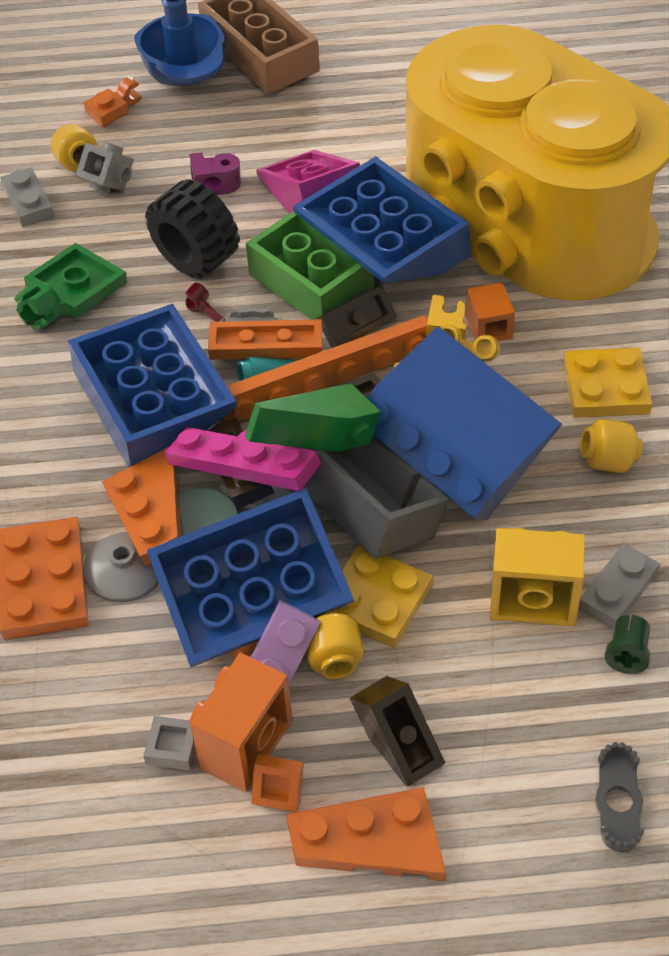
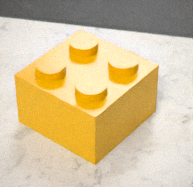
(537, 576)

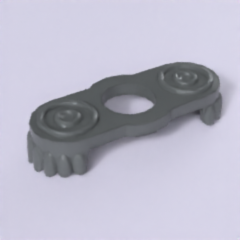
(619, 771)

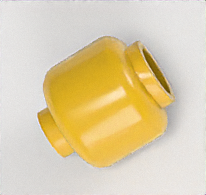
(68, 145)
(610, 446)
(335, 646)

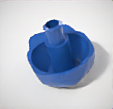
(181, 46)

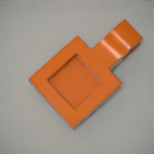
(110, 105)

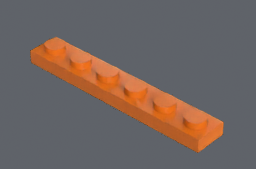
(329, 366)

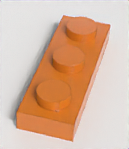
(264, 339)

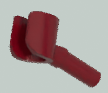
(196, 299)

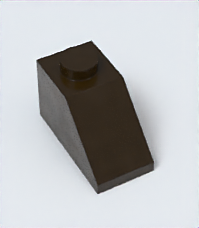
(398, 728)

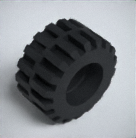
(192, 228)

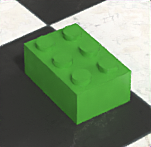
(305, 267)

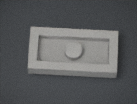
(27, 196)
(618, 585)

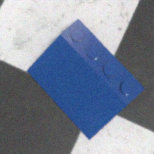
(388, 224)
(149, 381)
(460, 423)
(236, 571)

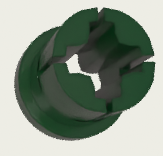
(628, 648)

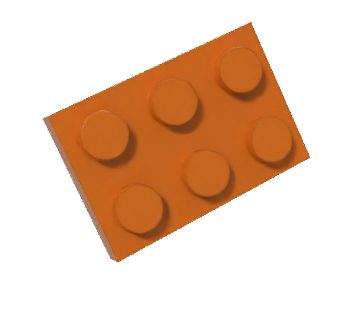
(42, 578)

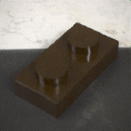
(357, 316)

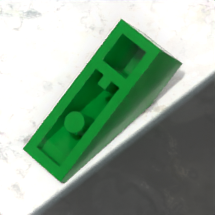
(318, 419)

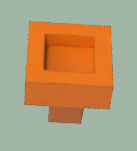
(277, 783)

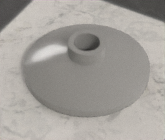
(116, 578)

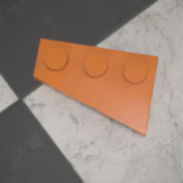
(147, 502)
(370, 833)

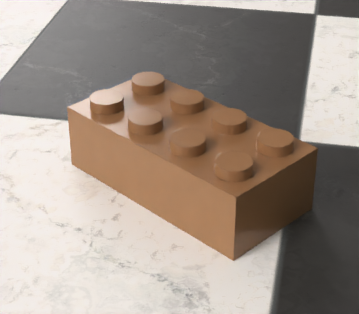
(264, 41)

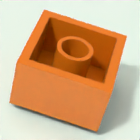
(241, 720)

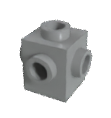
(105, 167)

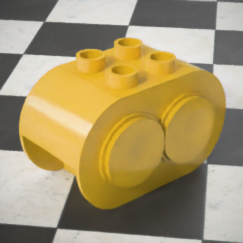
(538, 158)

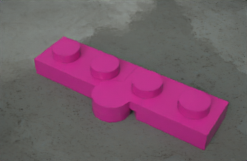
(244, 460)

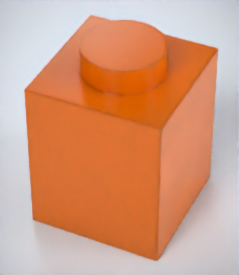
(490, 311)

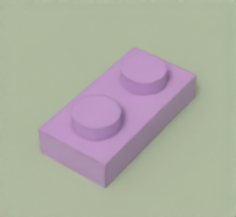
(286, 639)

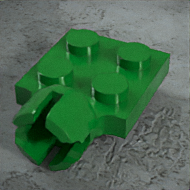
(67, 285)

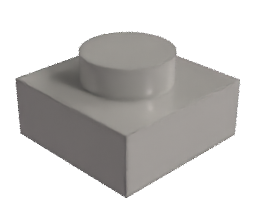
(170, 744)

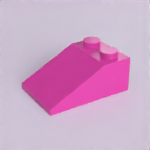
(303, 175)

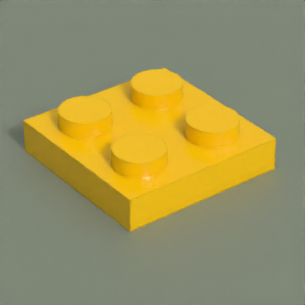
(607, 382)
(384, 595)

